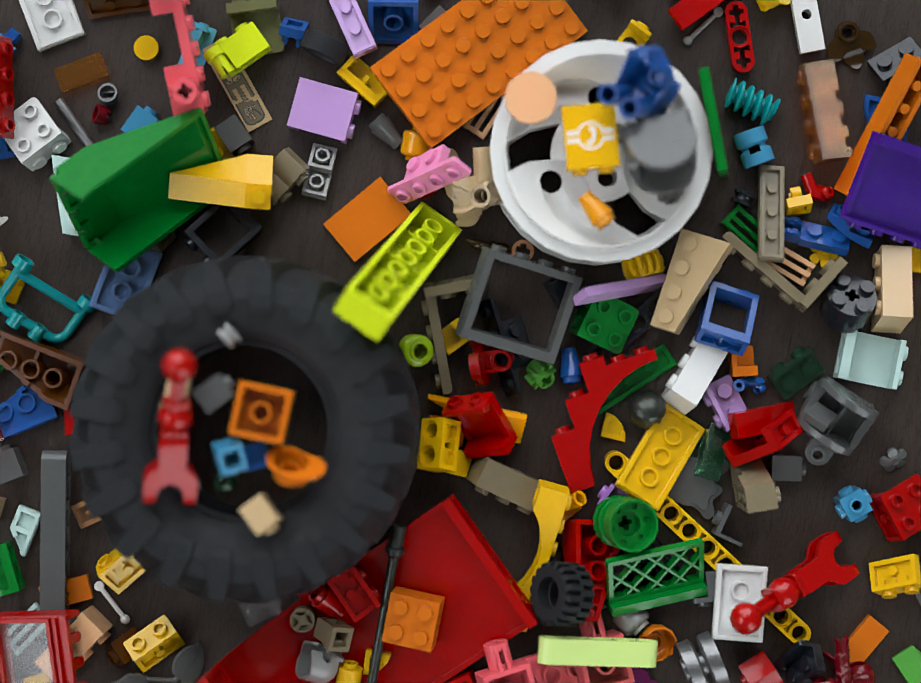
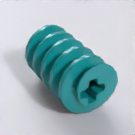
(751, 102)

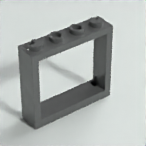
(487, 256)

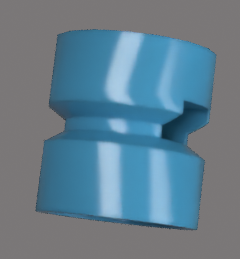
(750, 139)

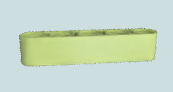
(597, 651)

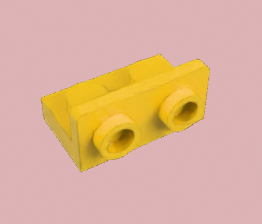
(118, 571)
(896, 576)
(153, 643)

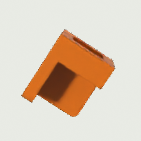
(743, 364)

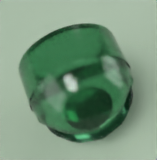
(228, 486)

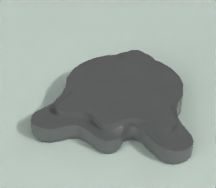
(696, 491)

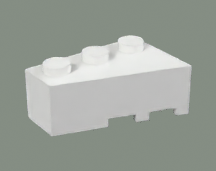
(693, 376)

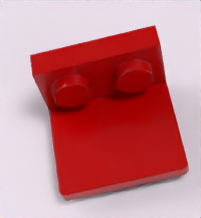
(899, 509)

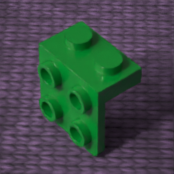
(604, 323)

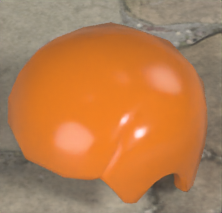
(665, 638)

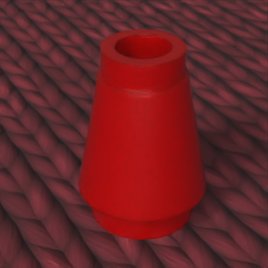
(326, 601)

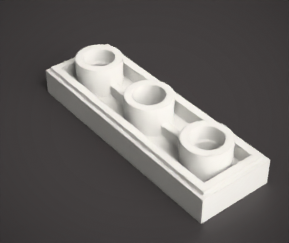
(808, 31)

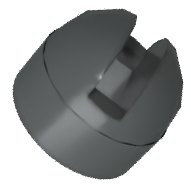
(108, 90)

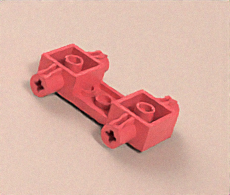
(186, 79)
(527, 669)

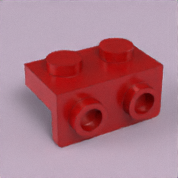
(354, 593)

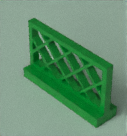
(656, 592)

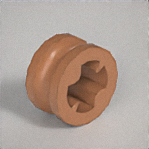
(529, 246)

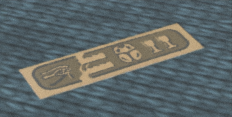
(244, 98)

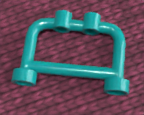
(17, 318)

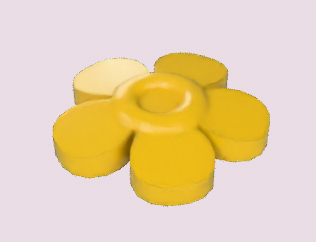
(821, 256)

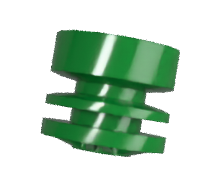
(625, 523)

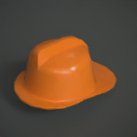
(293, 466)

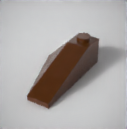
(42, 368)

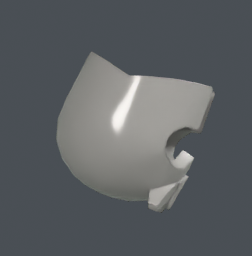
(316, 663)

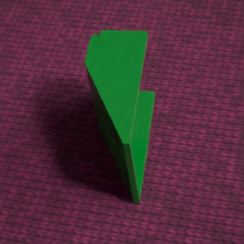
(121, 186)

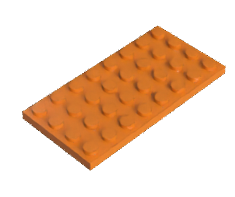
(470, 58)

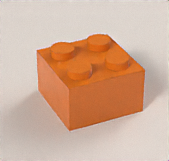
(262, 412)
(413, 619)

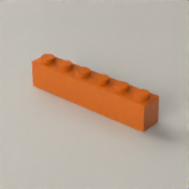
(891, 114)

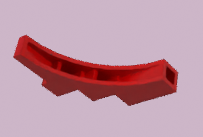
(600, 378)

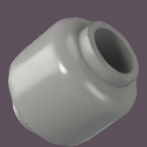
(632, 623)

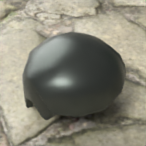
(646, 409)

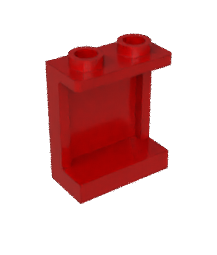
(482, 424)
(776, 436)

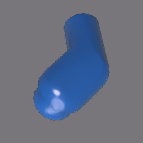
(746, 382)

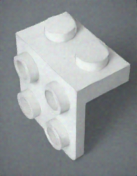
(36, 135)

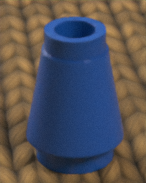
(570, 369)

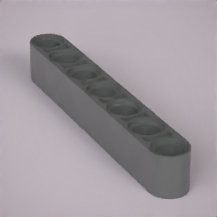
(55, 529)

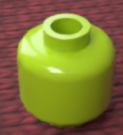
(416, 349)

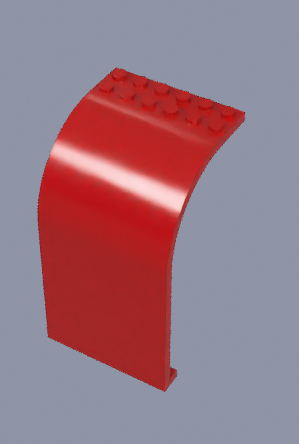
(441, 558)

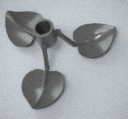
(186, 667)

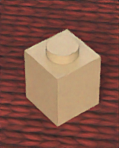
(261, 515)

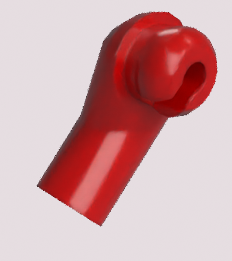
(817, 191)

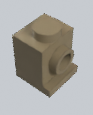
(334, 634)

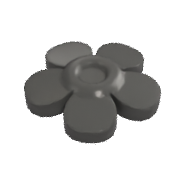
(893, 459)

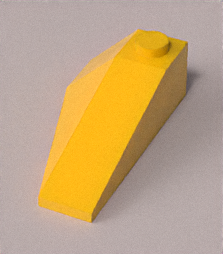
(229, 182)

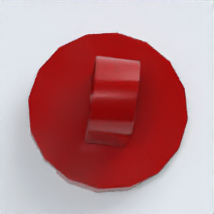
(483, 362)

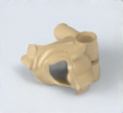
(476, 192)

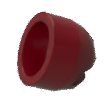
(100, 115)

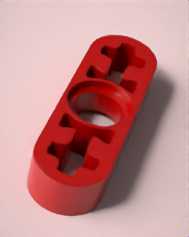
(730, 20)

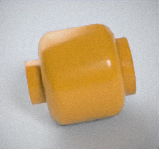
(412, 144)

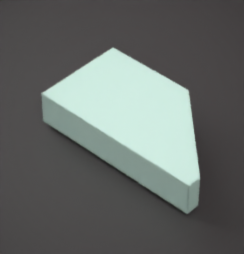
(25, 527)

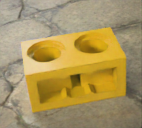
(439, 444)

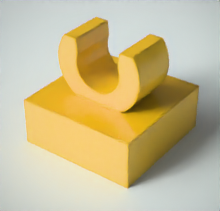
(797, 203)

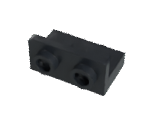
(802, 662)

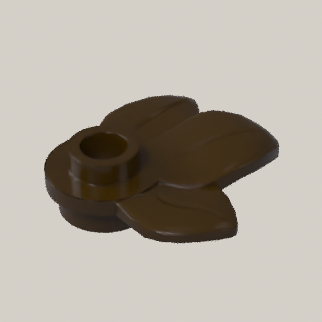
(851, 48)

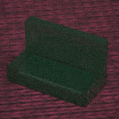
(711, 453)

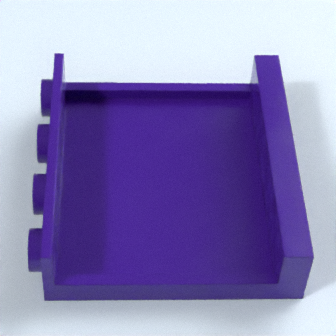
(887, 190)

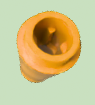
(596, 210)

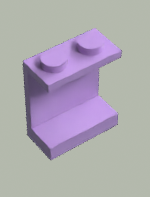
(324, 110)

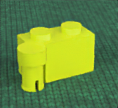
(237, 51)

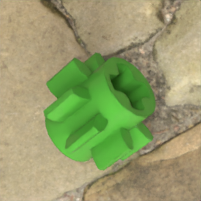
(540, 374)

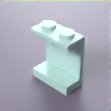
(870, 359)

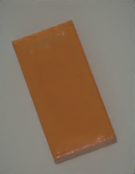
(81, 72)

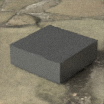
(820, 416)

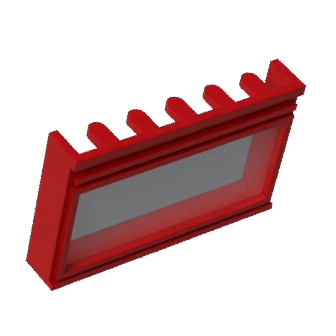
(38, 647)

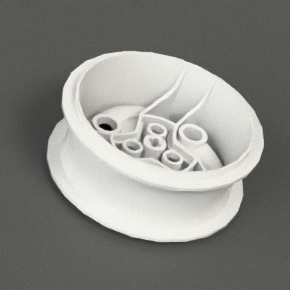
(557, 219)

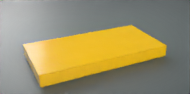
(660, 458)

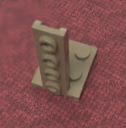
(771, 277)
(446, 289)

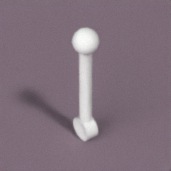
(100, 586)

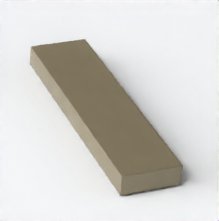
(771, 213)

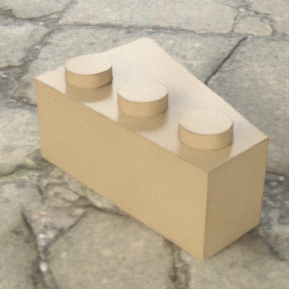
(892, 288)

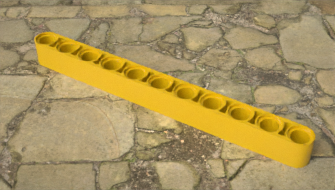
(716, 554)

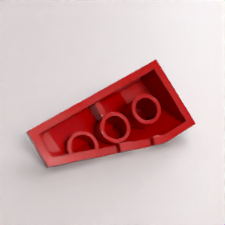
(584, 547)

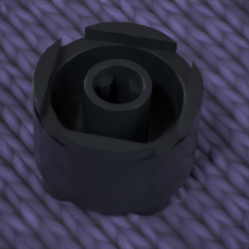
(848, 303)

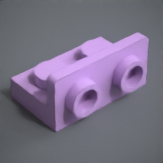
(723, 400)

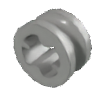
(229, 335)

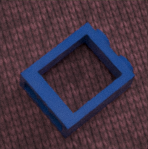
(719, 336)

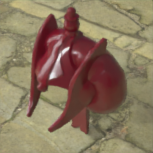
(844, 670)

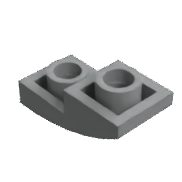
(320, 173)

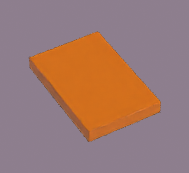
(367, 219)

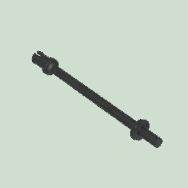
(394, 551)

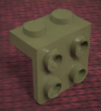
(264, 15)

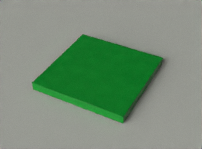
(711, 113)

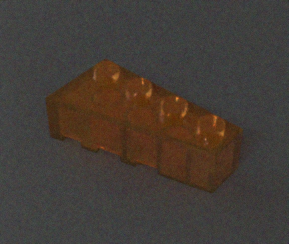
(823, 112)

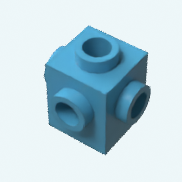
(844, 502)

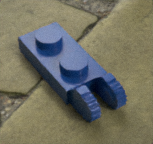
(815, 236)

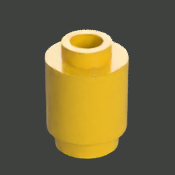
(349, 672)

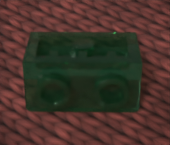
(796, 372)

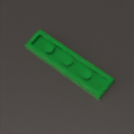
(640, 377)

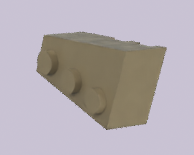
(504, 482)
(754, 487)

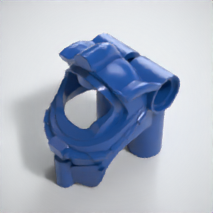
(643, 71)

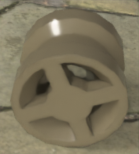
(300, 622)

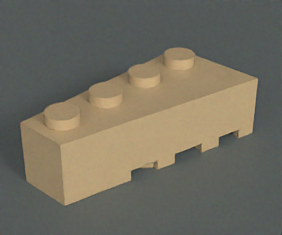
(688, 277)

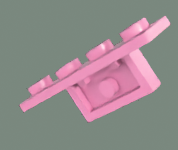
(428, 173)

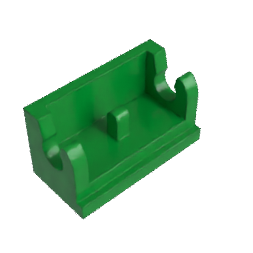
(10, 572)

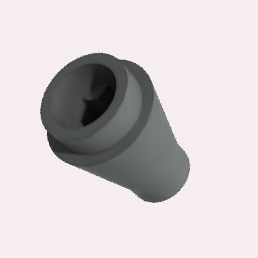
(385, 130)

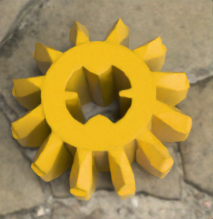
(643, 265)

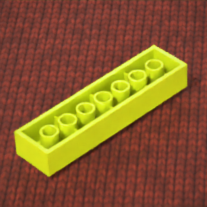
(397, 271)

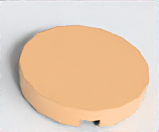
(530, 97)

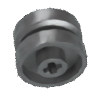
(706, 661)

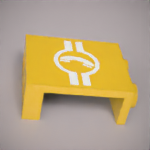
(590, 138)

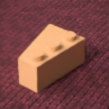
(93, 629)

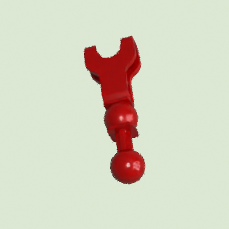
(174, 420)
(803, 579)

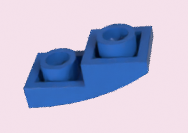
(861, 236)

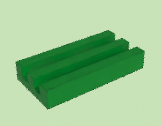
(731, 216)

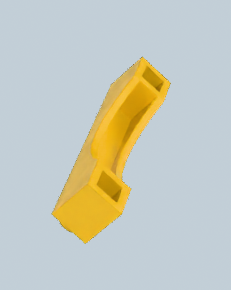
(549, 506)

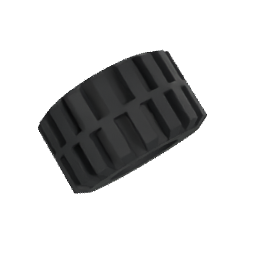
(561, 594)

